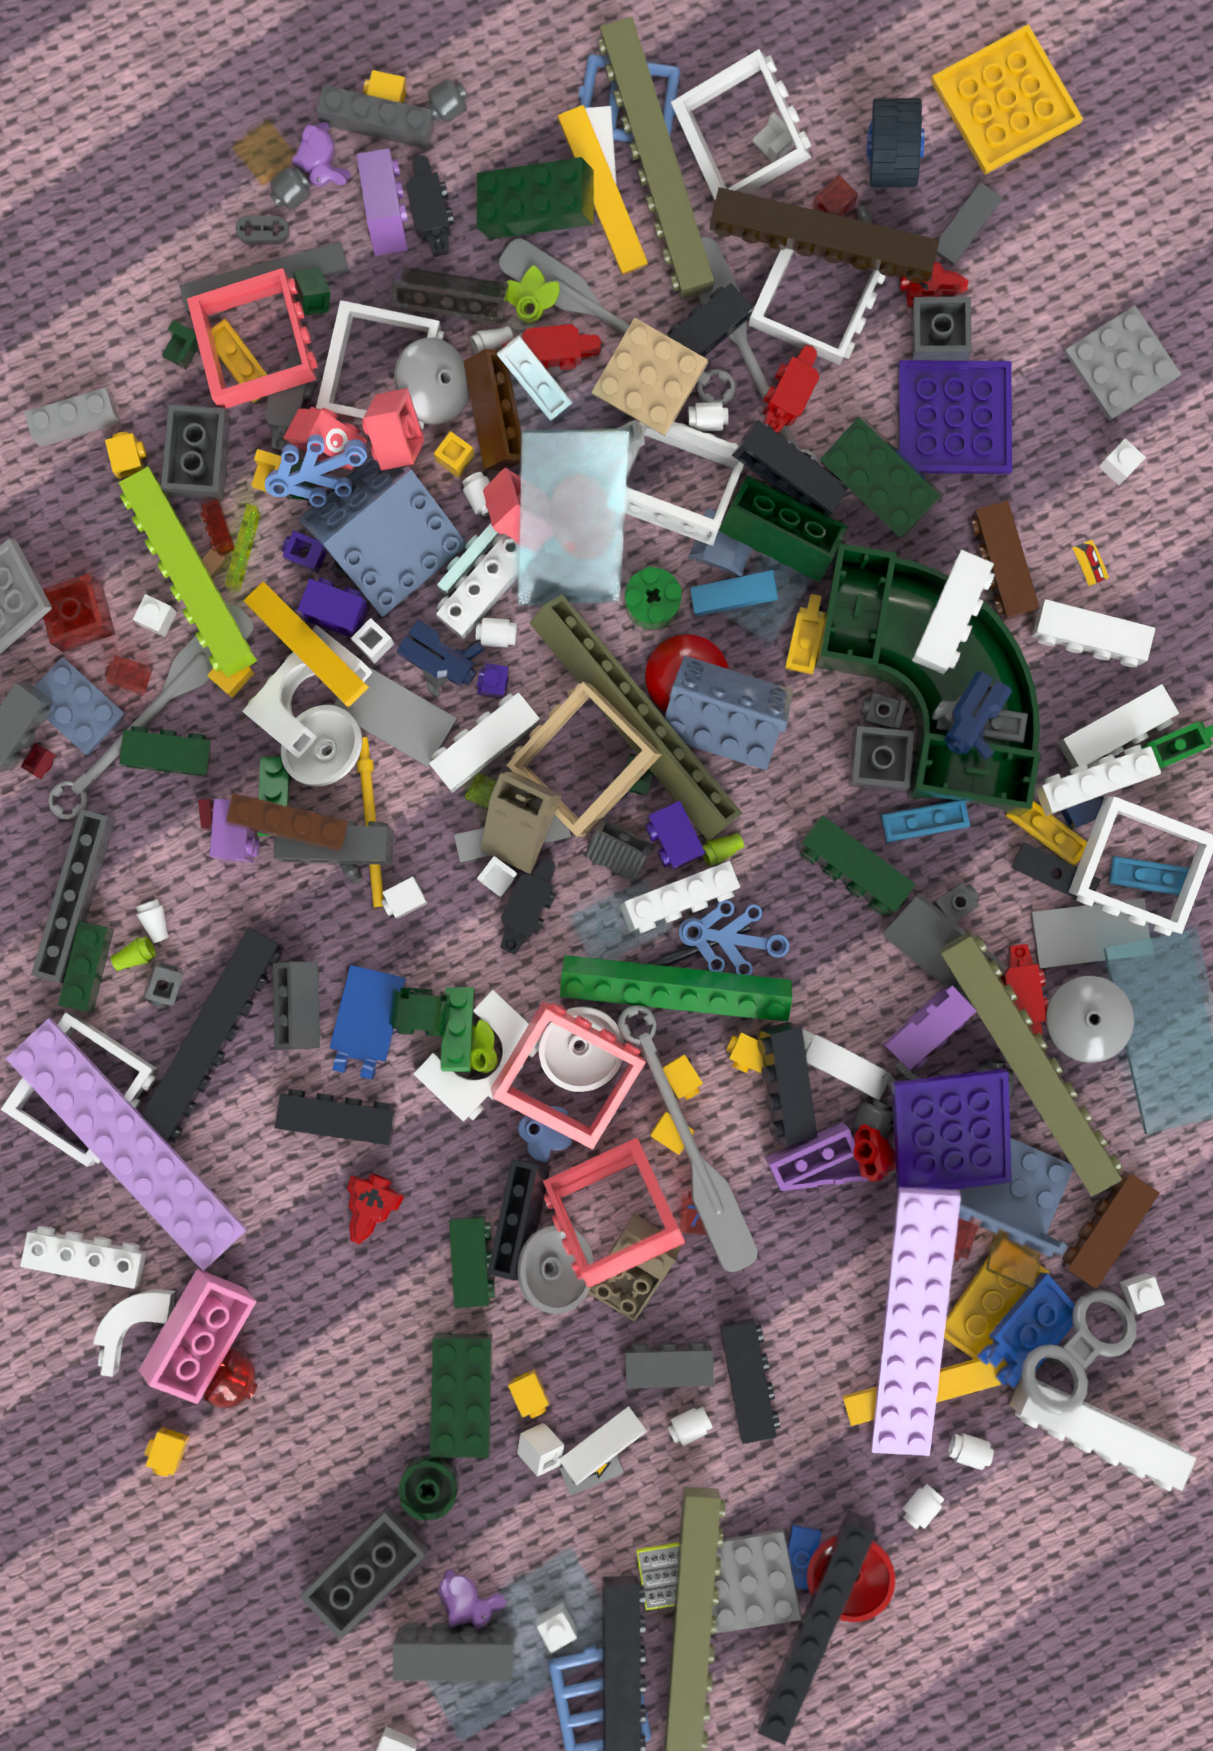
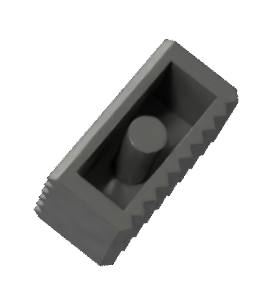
(618, 850)

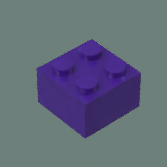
(333, 608)
(674, 835)

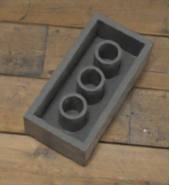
(364, 1572)
(454, 1653)

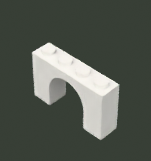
(272, 704)
(466, 1095)

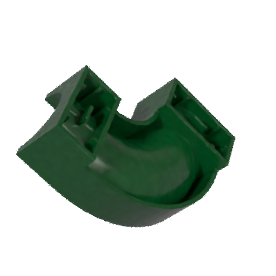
(873, 631)

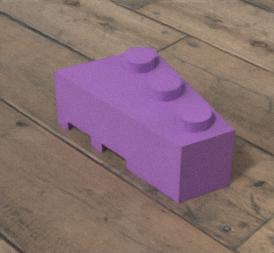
(381, 201)
(929, 1027)
(816, 1161)

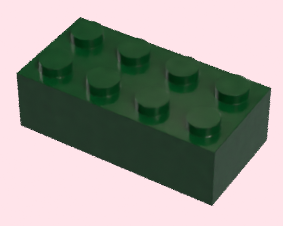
(535, 198)
(881, 476)
(783, 528)
(855, 866)
(461, 1395)

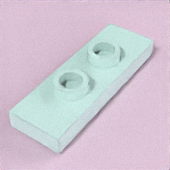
(463, 565)

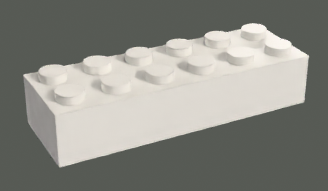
(1109, 1437)

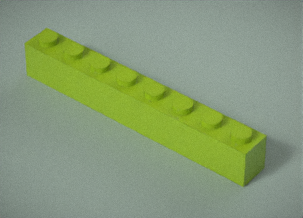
(188, 573)

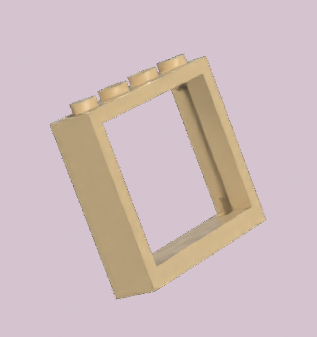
(619, 787)

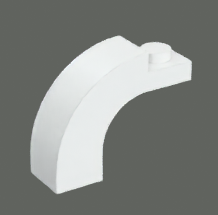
(844, 1065)
(147, 1306)

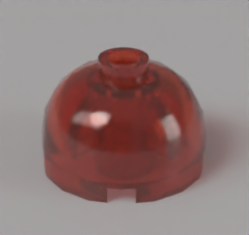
(232, 1381)

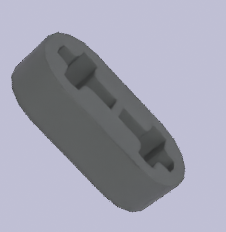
(262, 223)

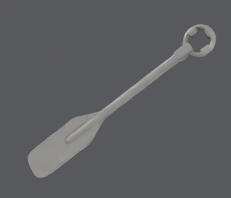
(723, 277)
(578, 298)
(186, 674)
(709, 1189)

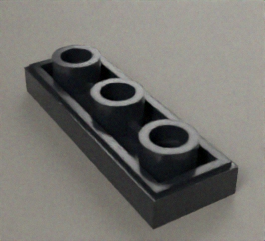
(1039, 865)

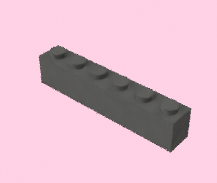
(73, 893)

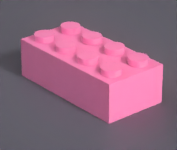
(197, 1336)

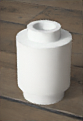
(707, 416)
(473, 490)
(496, 632)
(690, 1426)
(970, 1451)
(922, 1507)

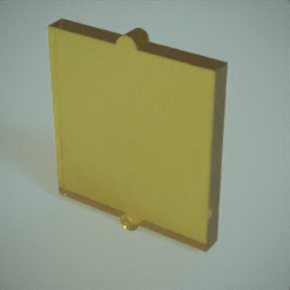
(264, 152)
(1013, 1260)

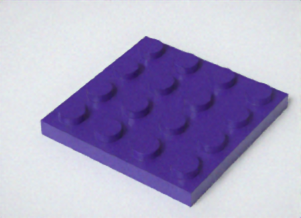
(956, 416)
(952, 1131)

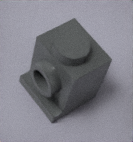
(874, 718)
(947, 902)
(163, 996)

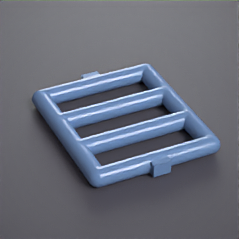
(587, 89)
(563, 1692)

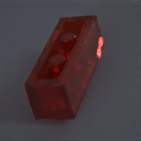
(217, 528)

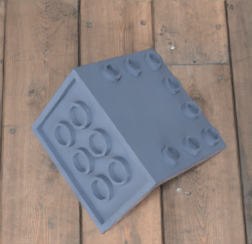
(384, 533)
(728, 712)
(1026, 1203)

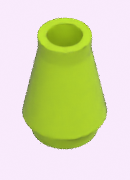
(721, 849)
(136, 953)

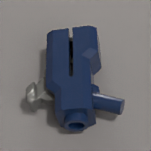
(436, 659)
(970, 712)

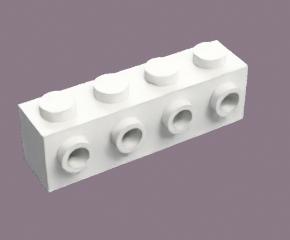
(482, 588)
(953, 611)
(1093, 633)
(1119, 728)
(485, 742)
(1097, 781)
(680, 896)
(84, 1258)

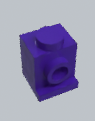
(293, 545)
(493, 681)

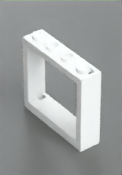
(720, 83)
(338, 346)
(835, 355)
(675, 517)
(1080, 885)
(24, 1090)

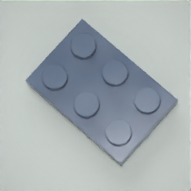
(79, 706)

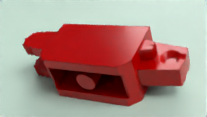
(561, 345)
(792, 390)
(1027, 983)

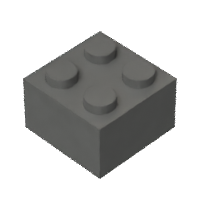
(941, 328)
(881, 758)

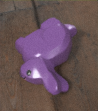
(316, 154)
(463, 1602)

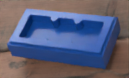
(801, 1546)

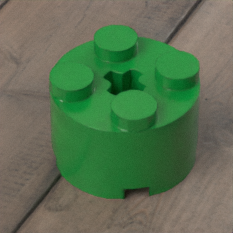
(651, 582)

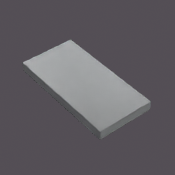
(400, 718)
(1081, 933)

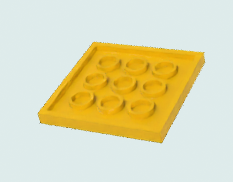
(1006, 99)

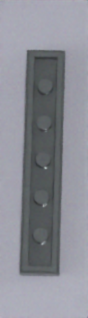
(327, 258)

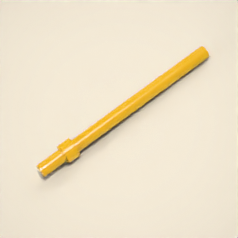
(365, 767)

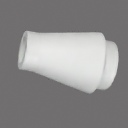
(491, 339)
(153, 920)

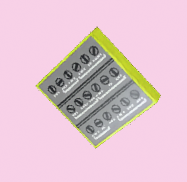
(659, 1574)

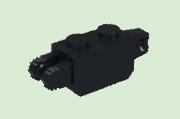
(428, 207)
(526, 905)

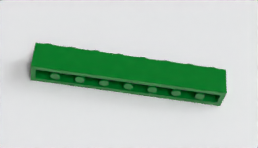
(676, 988)

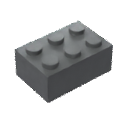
(195, 452)

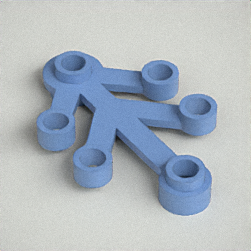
(314, 472)
(728, 937)

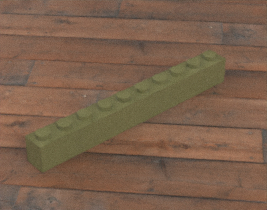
(656, 158)
(677, 766)
(1031, 1063)
(694, 1620)

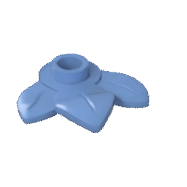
(543, 1139)

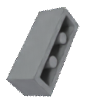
(72, 417)

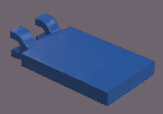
(363, 1019)
(1035, 1320)

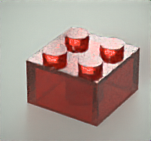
(77, 613)

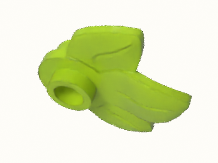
(533, 291)
(483, 1054)

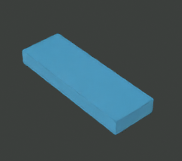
(734, 593)
(925, 820)
(1147, 875)

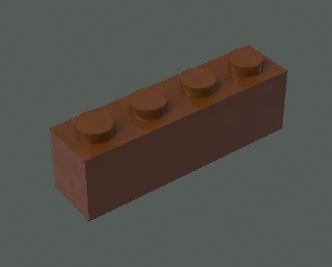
(494, 410)
(1002, 546)
(286, 822)
(1109, 1229)

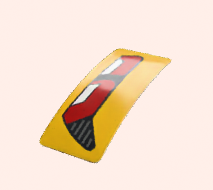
(1090, 562)

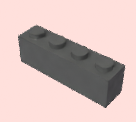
(376, 117)
(360, 846)

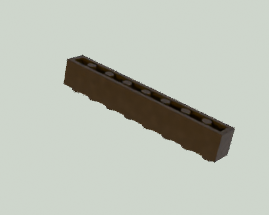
(823, 235)

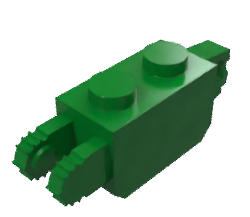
(1181, 743)

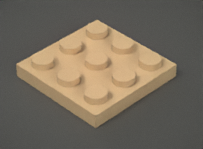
(649, 376)

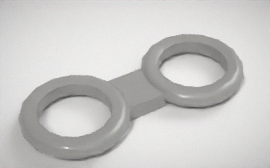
(1079, 1352)

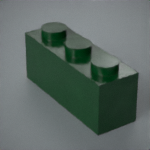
(165, 751)
(86, 966)
(471, 1261)

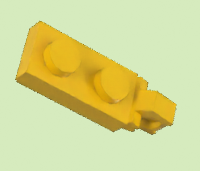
(806, 637)

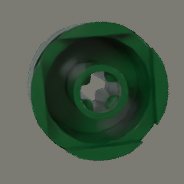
(418, 1010)
(435, 1502)

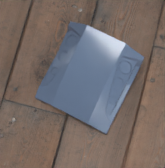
(725, 553)

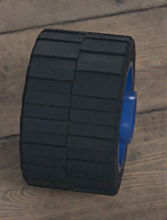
(895, 142)

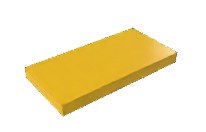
(981, 1309)

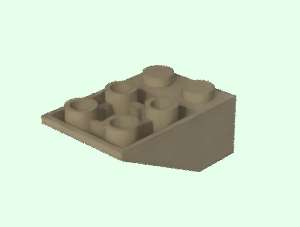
(518, 820)
(633, 1288)

